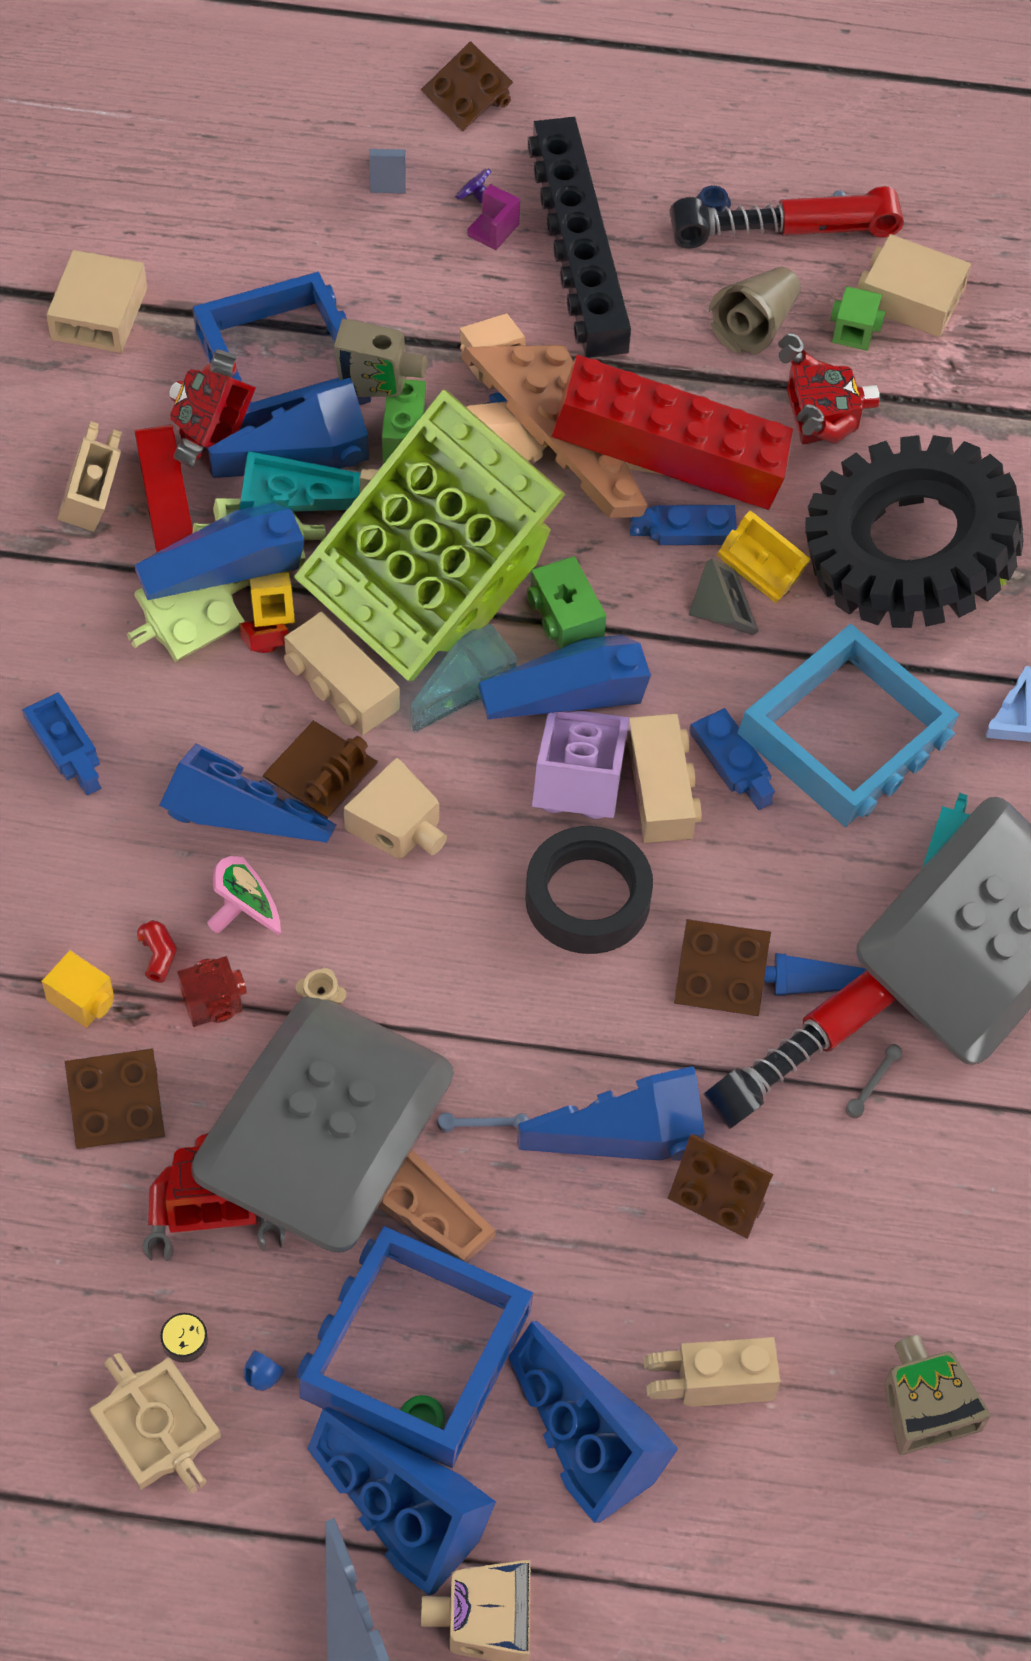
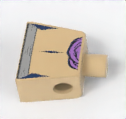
(485, 1611)

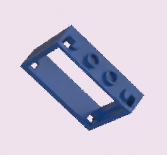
(263, 303)
(395, 1424)

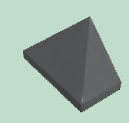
(722, 599)

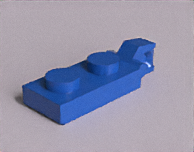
(685, 524)
(64, 741)
(733, 757)

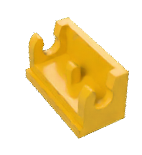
(763, 557)

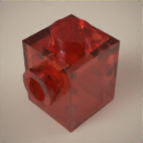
(211, 990)

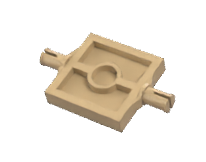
(155, 1423)

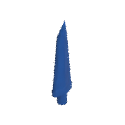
(805, 975)

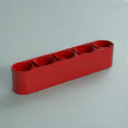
(163, 485)

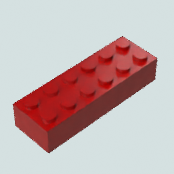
(673, 432)

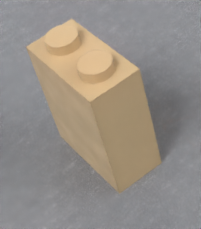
(916, 283)
(97, 301)

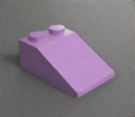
(580, 763)

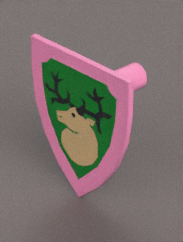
(241, 892)

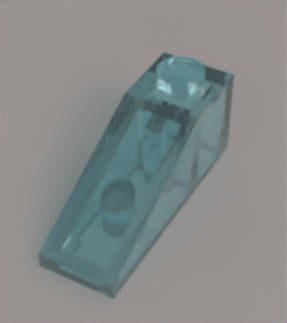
(457, 678)

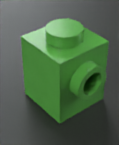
(857, 318)

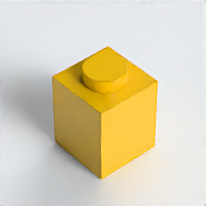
(272, 599)
(78, 989)

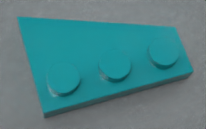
(297, 484)

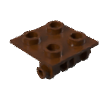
(468, 86)
(321, 768)
(722, 967)
(114, 1098)
(720, 1186)

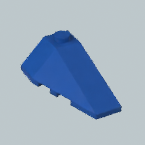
(319, 431)
(230, 550)
(575, 677)
(215, 794)
(636, 1125)
(599, 1434)
(411, 1502)

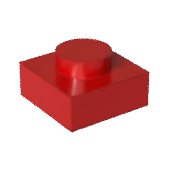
(262, 638)

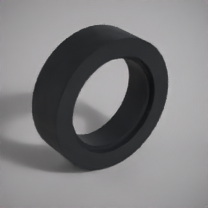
(588, 844)

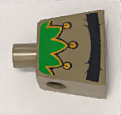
(375, 359)
(931, 1398)

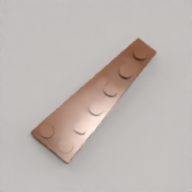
(435, 1211)

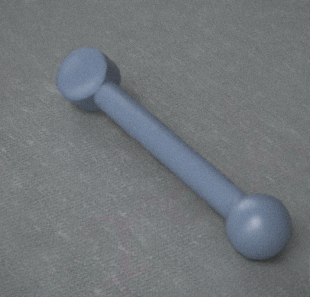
(448, 1122)

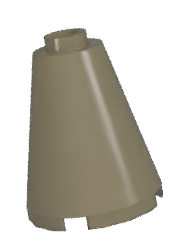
(754, 309)

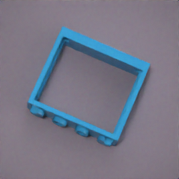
(809, 774)

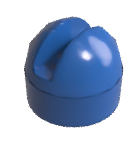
(261, 1371)

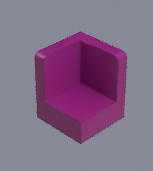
(498, 217)

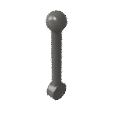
(856, 1106)

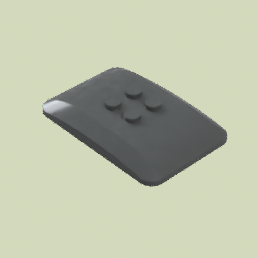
(962, 935)
(323, 1123)

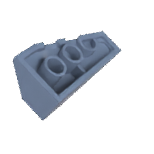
(348, 1611)

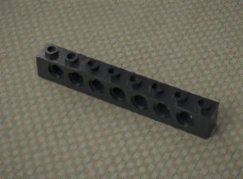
(580, 238)

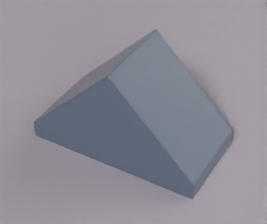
(387, 170)

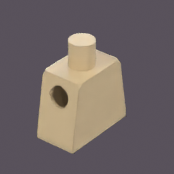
(396, 813)

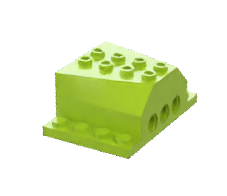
(434, 539)

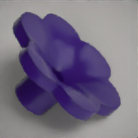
(475, 186)

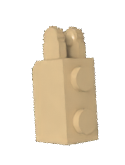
(90, 479)
(717, 1372)

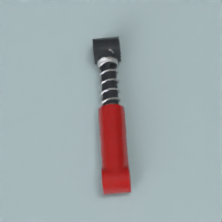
(874, 212)
(823, 1029)

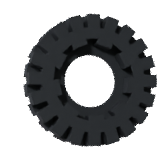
(973, 561)

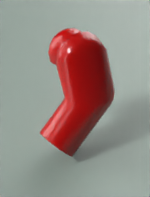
(162, 946)

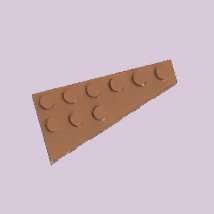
(533, 386)

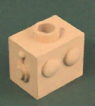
(491, 332)

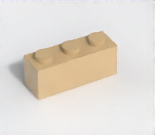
(341, 673)
(662, 778)

